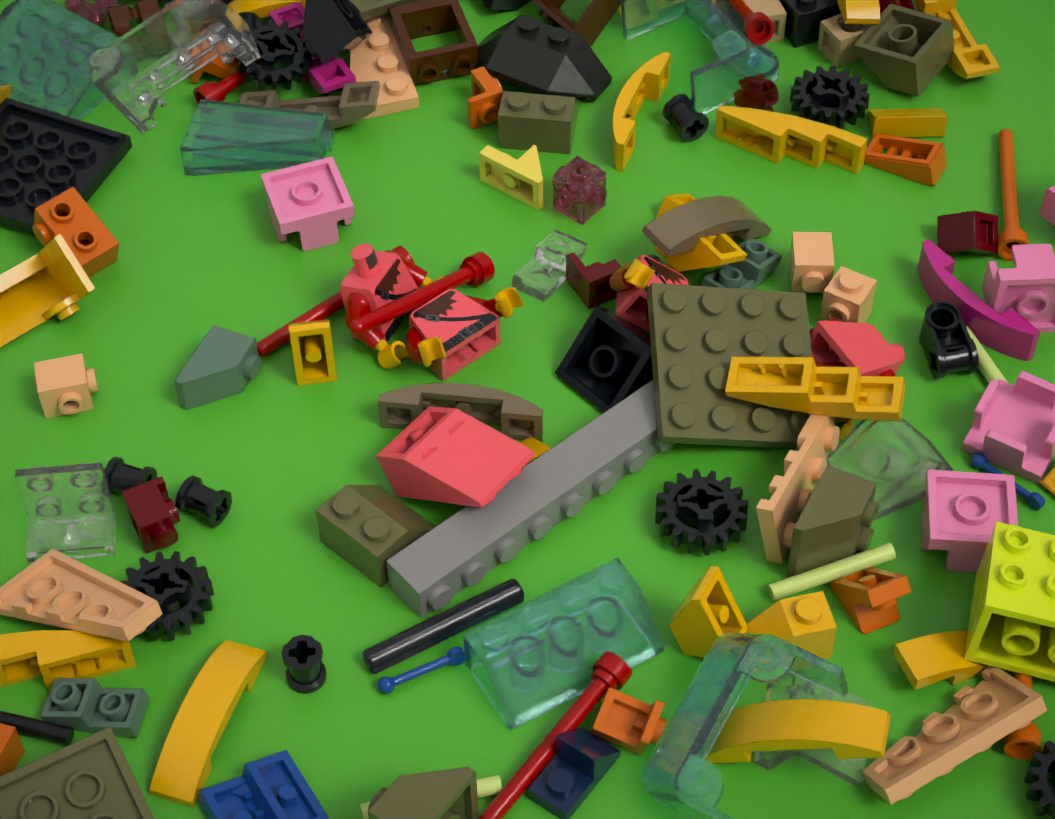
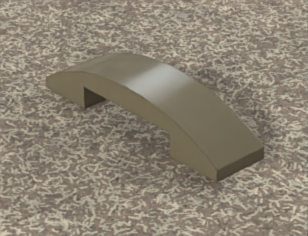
(353, 105)
(682, 226)
(515, 415)

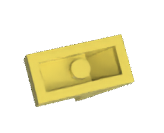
(514, 177)

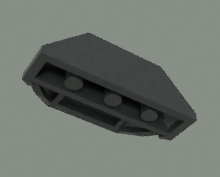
(543, 59)

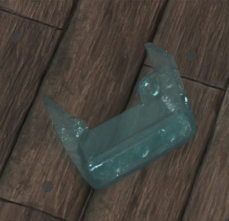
(736, 54)
(678, 767)

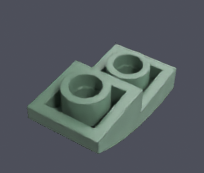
(747, 273)
(91, 708)

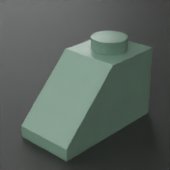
(218, 368)

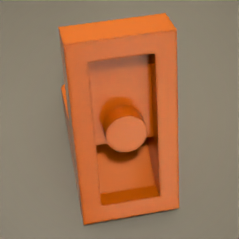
(871, 597)

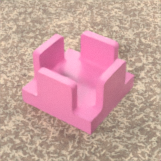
(308, 201)
(1025, 288)
(1015, 426)
(962, 514)

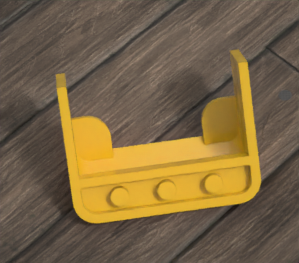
(41, 289)

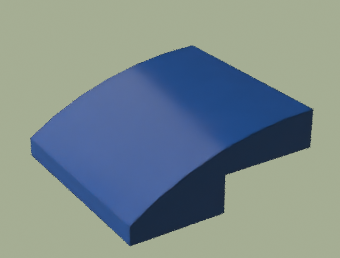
(266, 790)

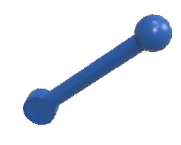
(1033, 500)
(454, 656)

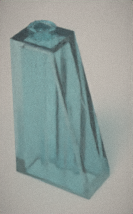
(252, 138)

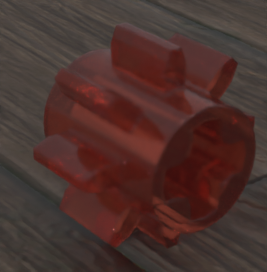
(756, 93)

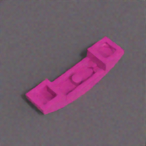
(322, 76)
(1002, 332)

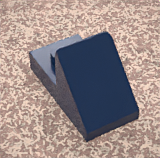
(573, 772)

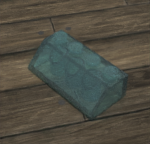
(549, 645)

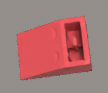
(451, 459)

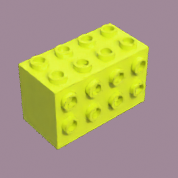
(1015, 603)

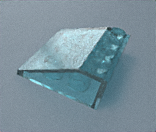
(48, 56)

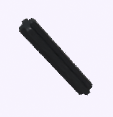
(443, 626)

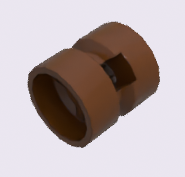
(121, 14)

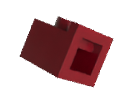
(152, 514)

